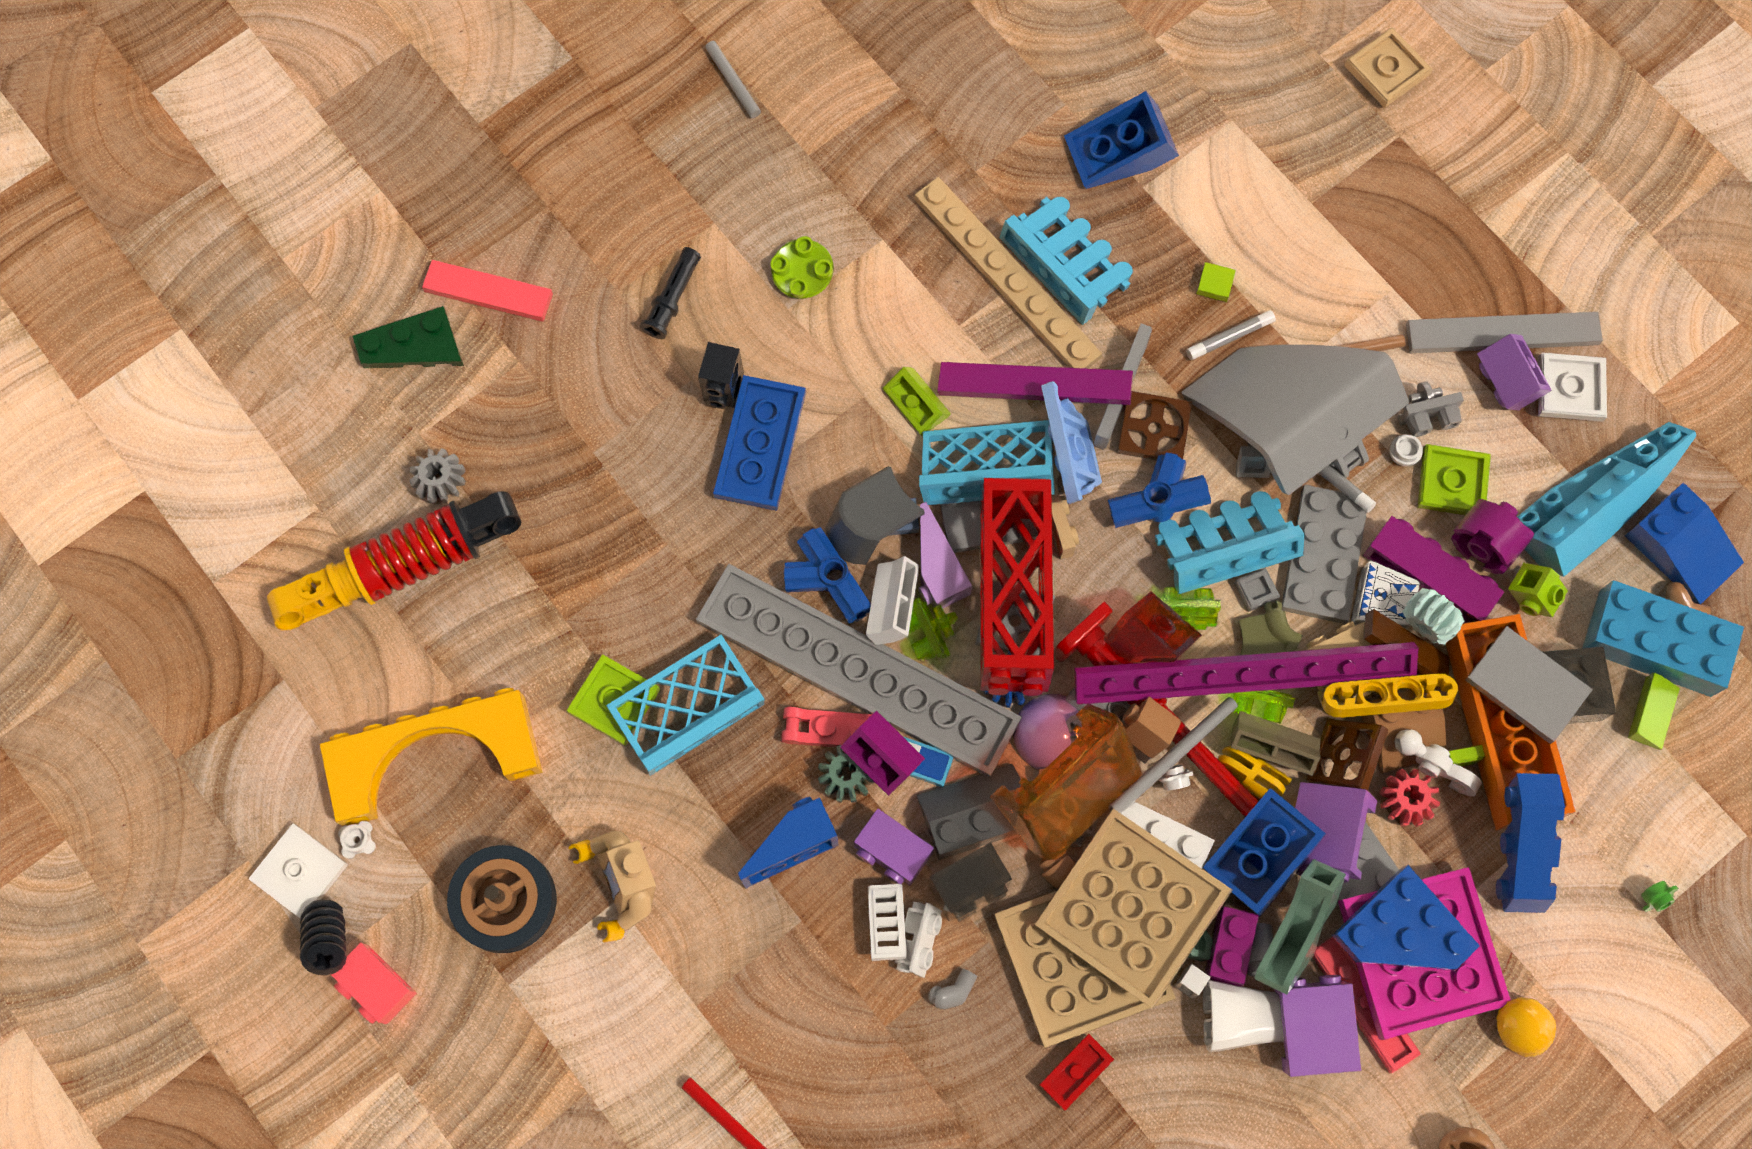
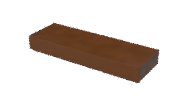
(1383, 630)

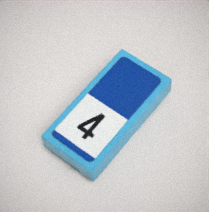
(934, 767)

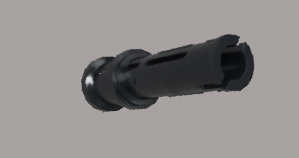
(665, 305)

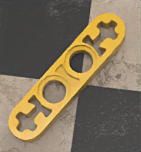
(1391, 701)

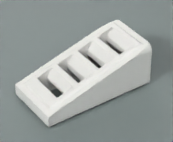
(892, 900)

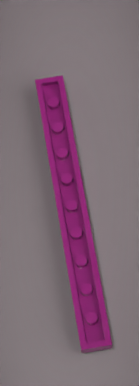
(1243, 673)

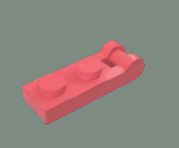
(825, 727)

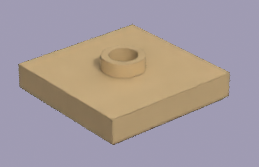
(1388, 67)

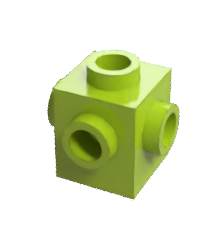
(1538, 590)

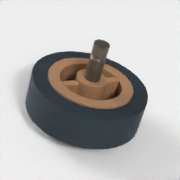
(501, 899)

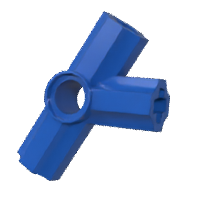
(1164, 485)
(812, 575)

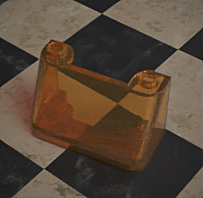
(1073, 787)

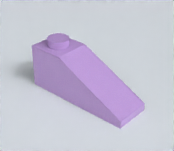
(941, 573)

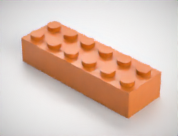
(1505, 740)

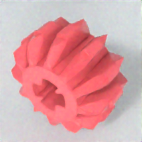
(1418, 791)

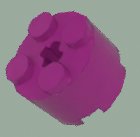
(1492, 535)

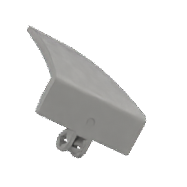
(1302, 404)

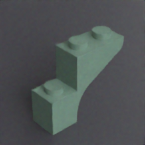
(1301, 927)

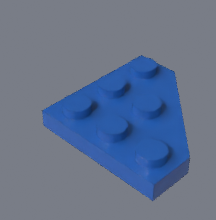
(1406, 928)

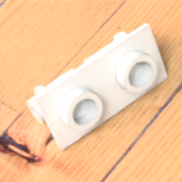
(923, 923)

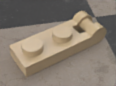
(1064, 535)

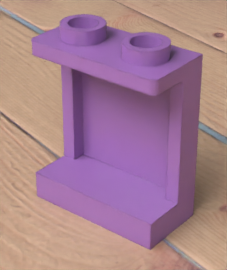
(1342, 817)
(1319, 1027)

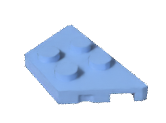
(1073, 445)

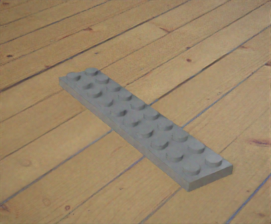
(858, 670)

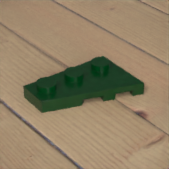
(415, 340)

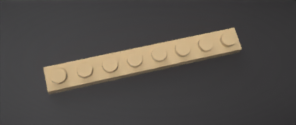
(1007, 276)

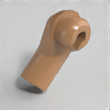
(1677, 593)

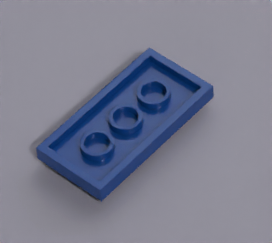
(760, 443)

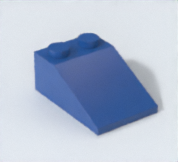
(1122, 142)
(1687, 543)
(796, 838)
(1264, 851)

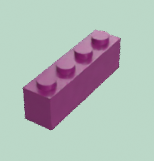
(1424, 560)

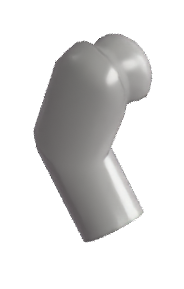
(955, 994)

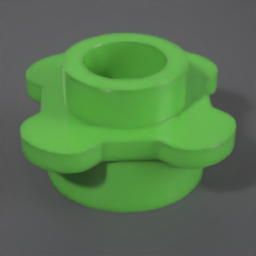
(1659, 896)

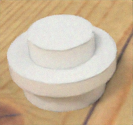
(1406, 450)

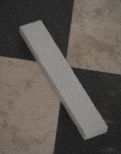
(1482, 332)

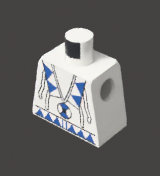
(1383, 591)

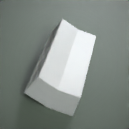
(892, 601)

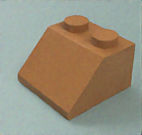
(1427, 723)

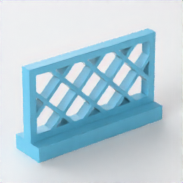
(967, 486)
(703, 728)

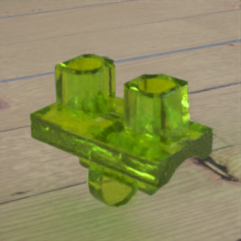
(1198, 612)
(933, 643)
(1275, 705)

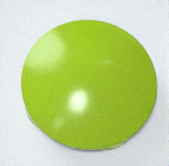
(802, 268)

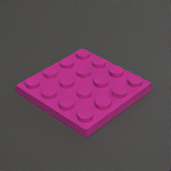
(1423, 997)

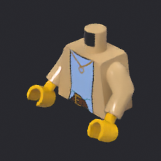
(626, 877)

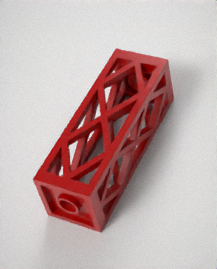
(1022, 670)

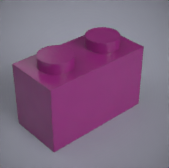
(882, 753)
(1231, 946)

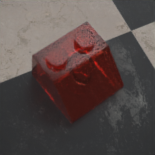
(1151, 633)

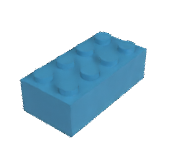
(1664, 638)

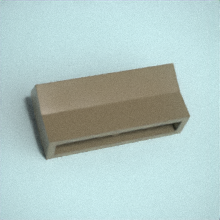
(1275, 743)

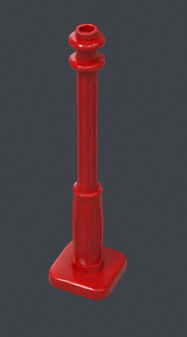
(1089, 641)

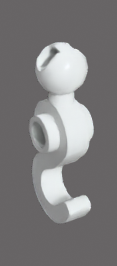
(1436, 761)

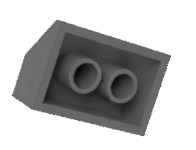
(964, 814)

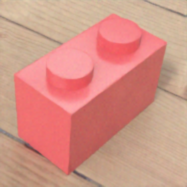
(372, 985)

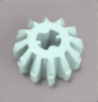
(1433, 616)

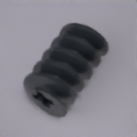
(323, 937)

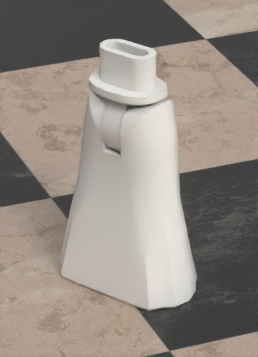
(1240, 1016)

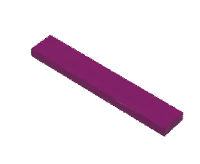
(1025, 382)

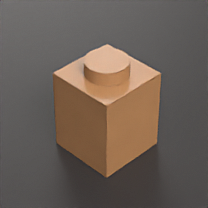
(1150, 726)

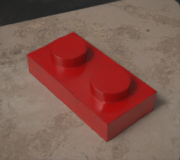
(1076, 1072)

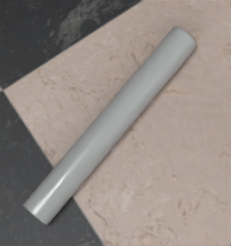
(733, 79)

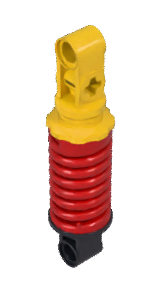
(396, 561)

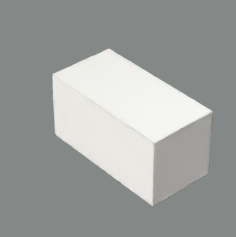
(1192, 981)

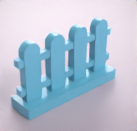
(1058, 273)
(1235, 557)

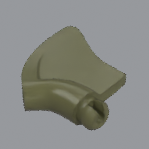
(1268, 632)

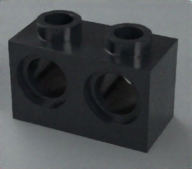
(721, 375)

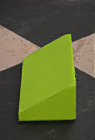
(916, 400)
(1654, 711)

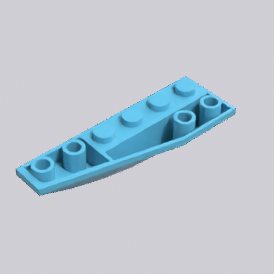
(1599, 500)

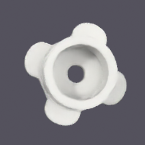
(1176, 778)
(347, 835)

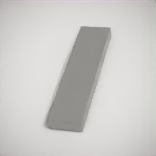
(1132, 363)

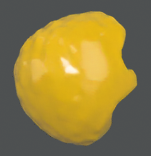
(1526, 1026)

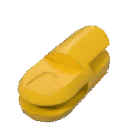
(1254, 773)

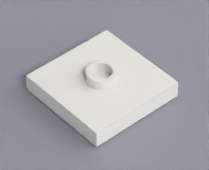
(1576, 387)
(298, 870)

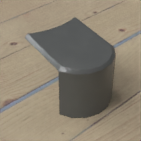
(868, 515)

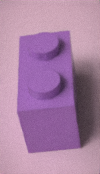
(1513, 372)
(893, 848)

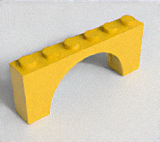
(358, 761)

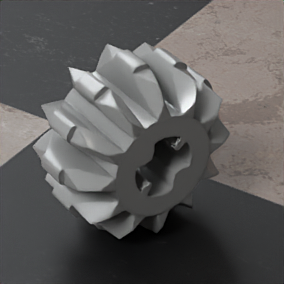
(450, 474)

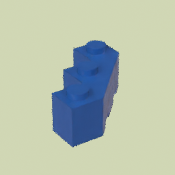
(1531, 843)

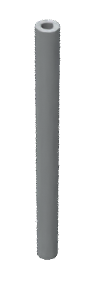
(1174, 755)

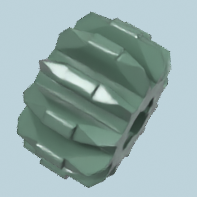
(835, 783)

